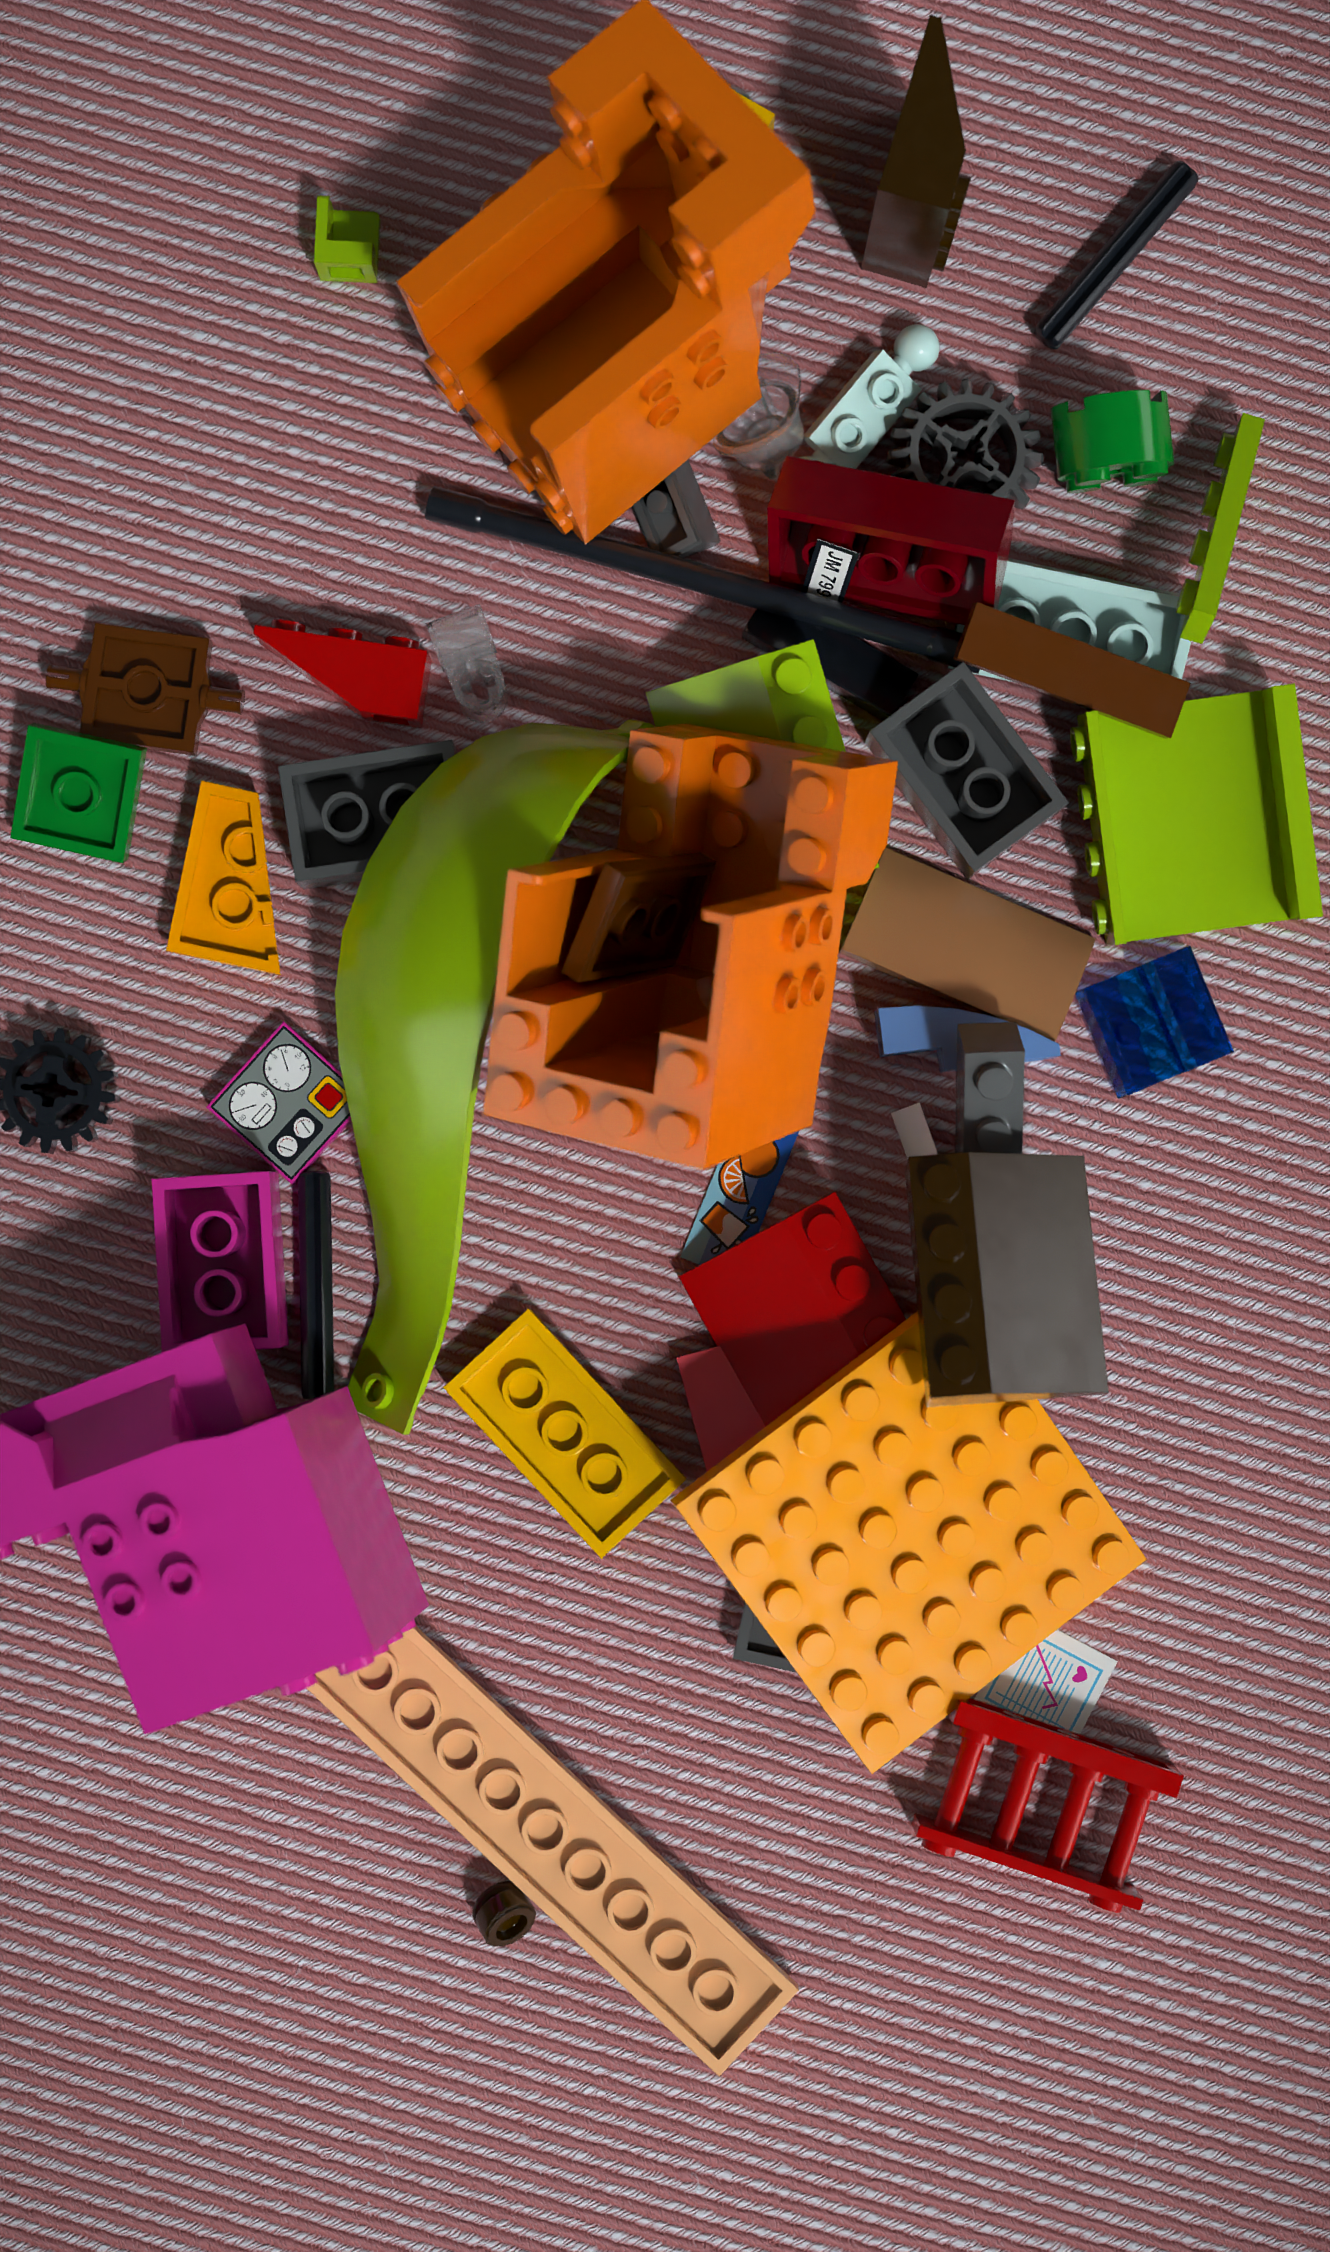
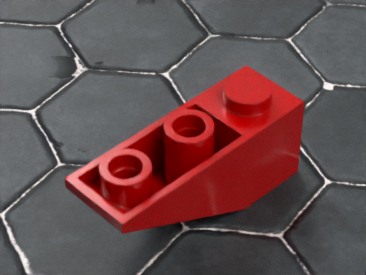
(369, 678)

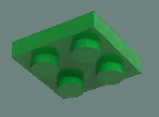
(78, 792)

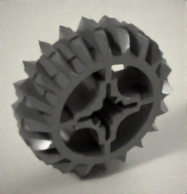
(948, 442)

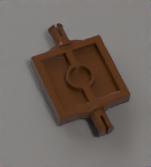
(146, 688)

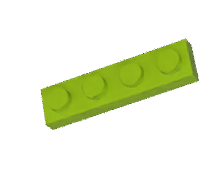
(1214, 547)

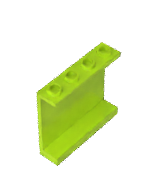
(1199, 822)

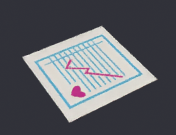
(1053, 1682)

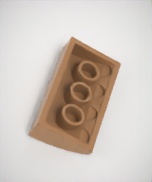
(967, 945)

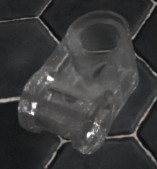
(469, 657)

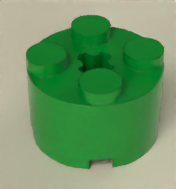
(1113, 438)

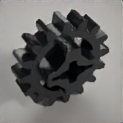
(59, 1068)

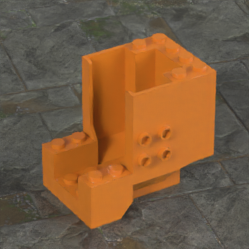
(622, 283)
(735, 1033)

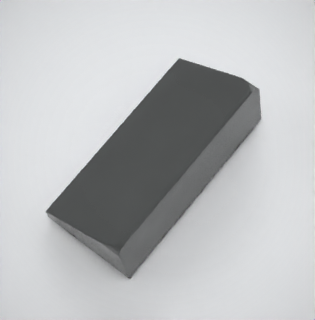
(677, 516)

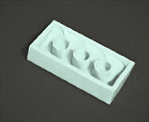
(1098, 611)

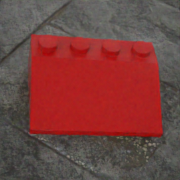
(793, 1304)

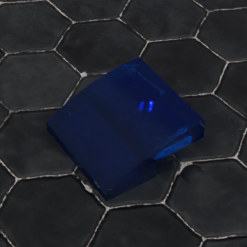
(1154, 1022)

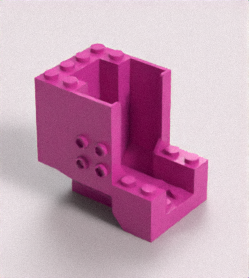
(212, 1526)

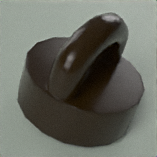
(503, 1914)

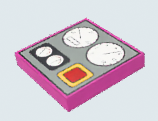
(285, 1103)

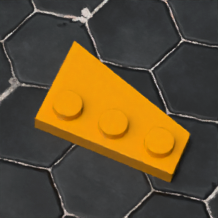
(224, 885)

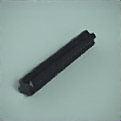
(1116, 255)
(315, 1284)

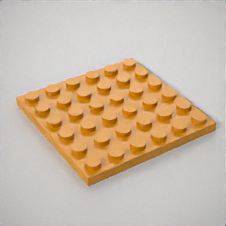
(906, 1542)

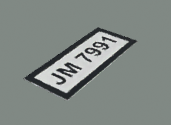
(830, 571)

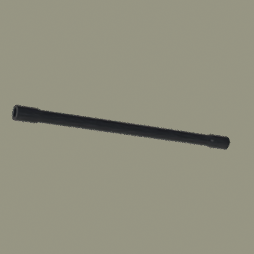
(478, 516)

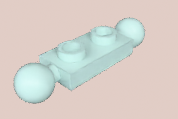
(872, 400)

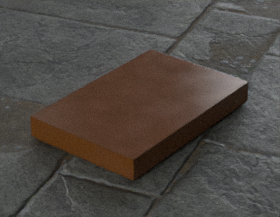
(638, 916)

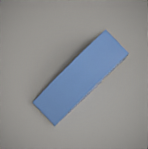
(935, 1028)

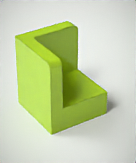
(346, 243)

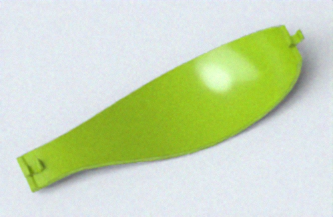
(419, 1011)

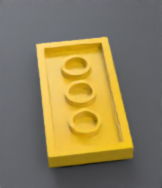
(565, 1433)

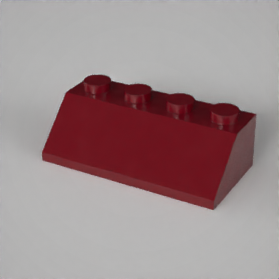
(917, 541)

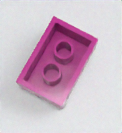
(220, 1257)

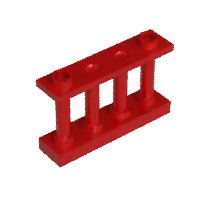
(1088, 1763)

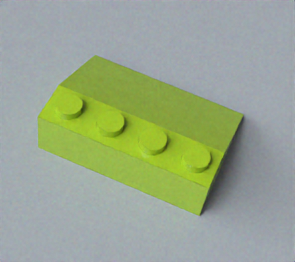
(764, 696)

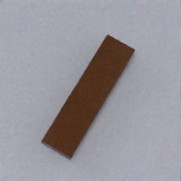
(1071, 670)

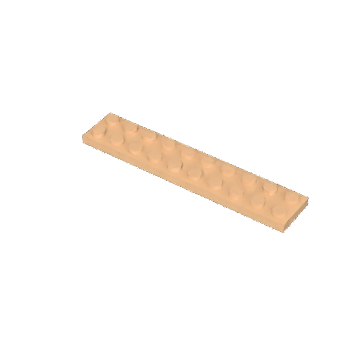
(561, 1846)

